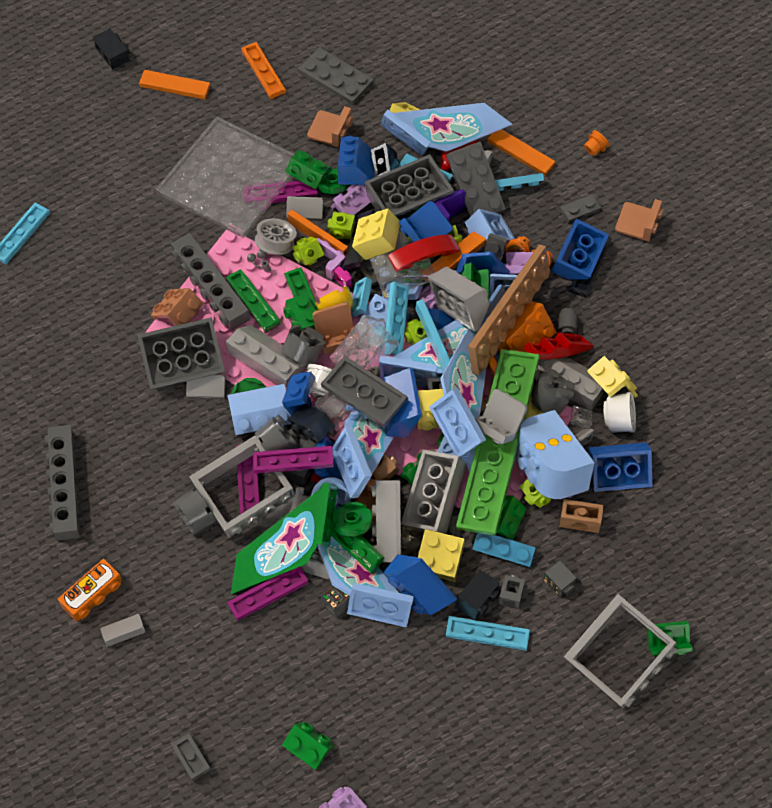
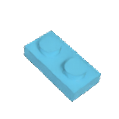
(360, 296)

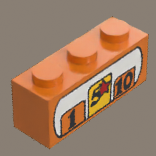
(90, 590)

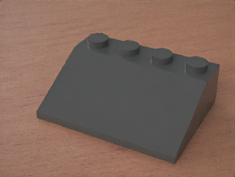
(408, 186)
(181, 353)

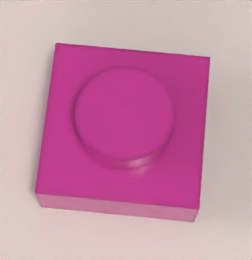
(342, 277)

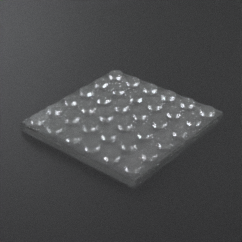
(228, 177)

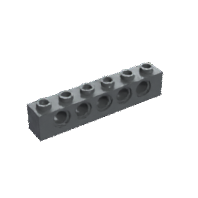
(232, 317)
(69, 527)

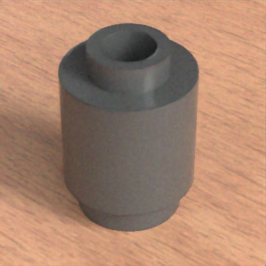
(567, 321)

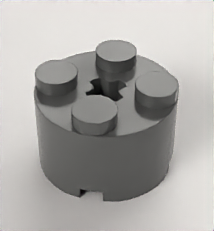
(303, 345)
(552, 392)
(277, 435)
(194, 511)

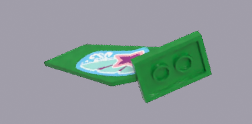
(287, 542)

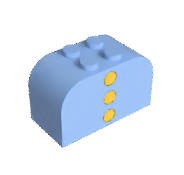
(553, 457)

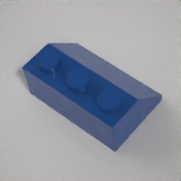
(354, 161)
(580, 251)
(410, 413)
(621, 467)
(417, 579)

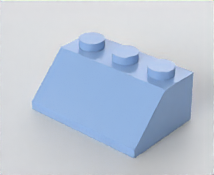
(256, 407)

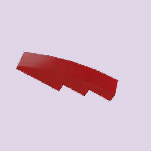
(560, 347)

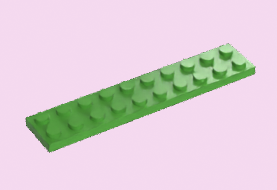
(494, 461)

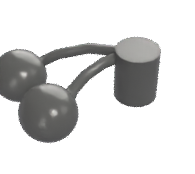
(260, 254)

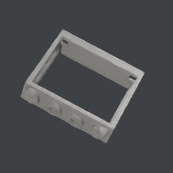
(226, 463)
(593, 631)

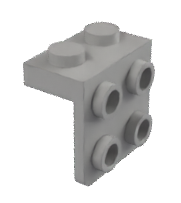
(502, 417)

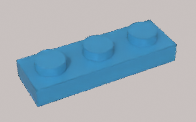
(504, 548)

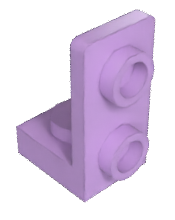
(336, 258)

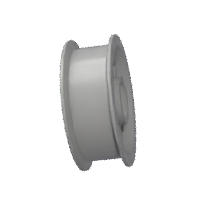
(275, 236)

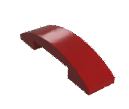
(423, 249)

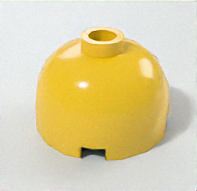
(335, 298)

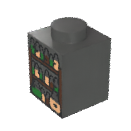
(560, 579)
(335, 601)

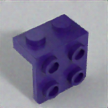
(452, 204)

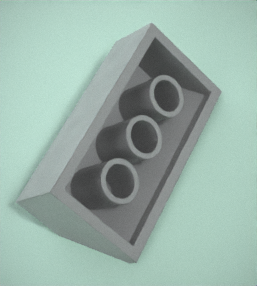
(459, 297)
(262, 355)
(586, 390)
(434, 492)
(387, 518)

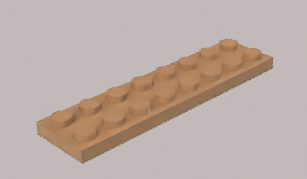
(508, 309)

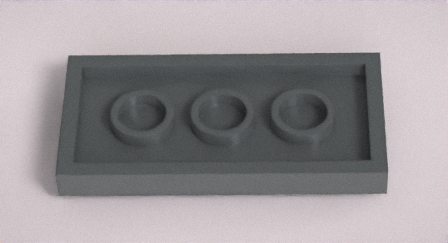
(336, 75)
(476, 178)
(364, 391)

